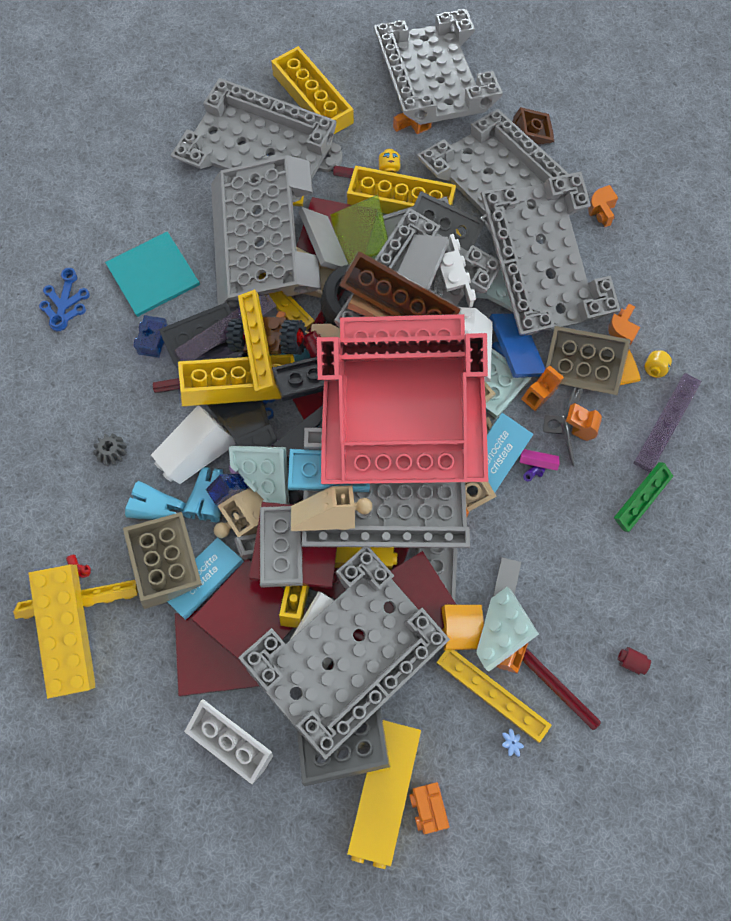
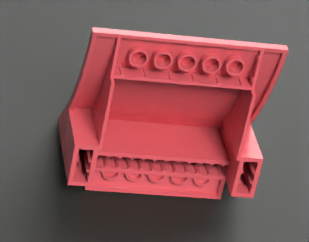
(403, 401)

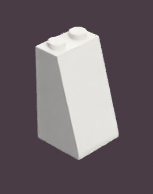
(192, 446)

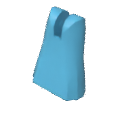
(200, 501)
(151, 503)

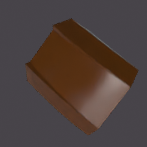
(535, 125)

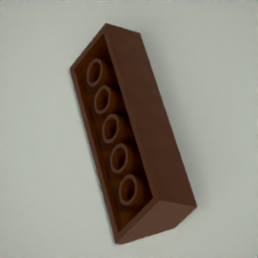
(392, 290)

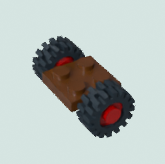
(280, 335)

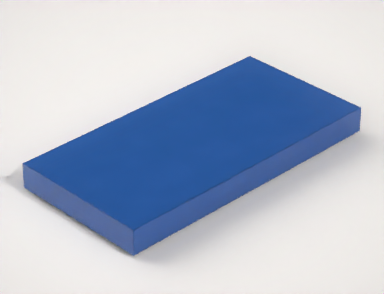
(518, 349)

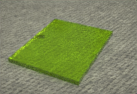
(360, 228)

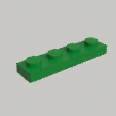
(643, 497)

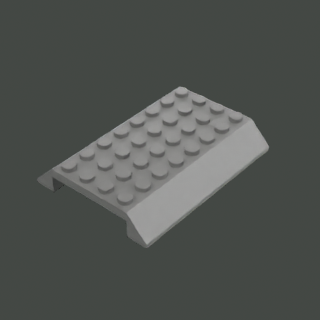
(400, 514)

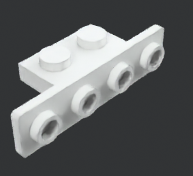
(454, 273)

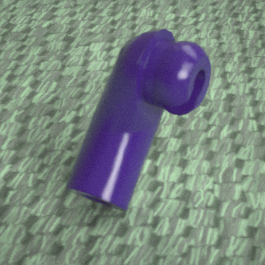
(530, 473)

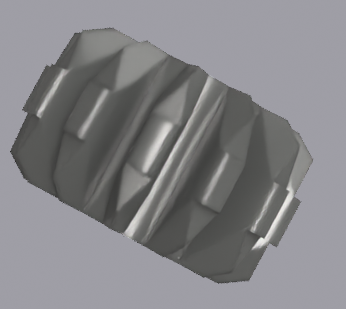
(116, 449)

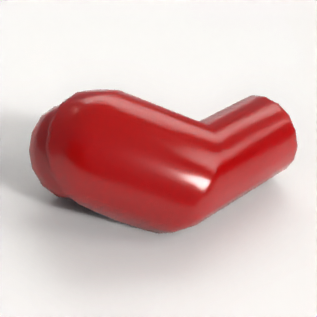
(83, 571)

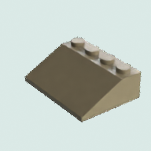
(588, 359)
(162, 559)

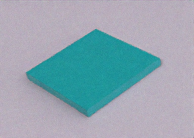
(152, 273)

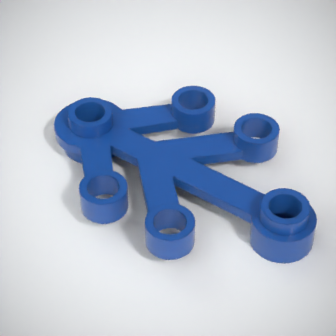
(64, 302)

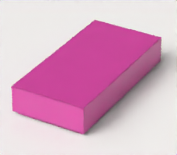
(539, 459)

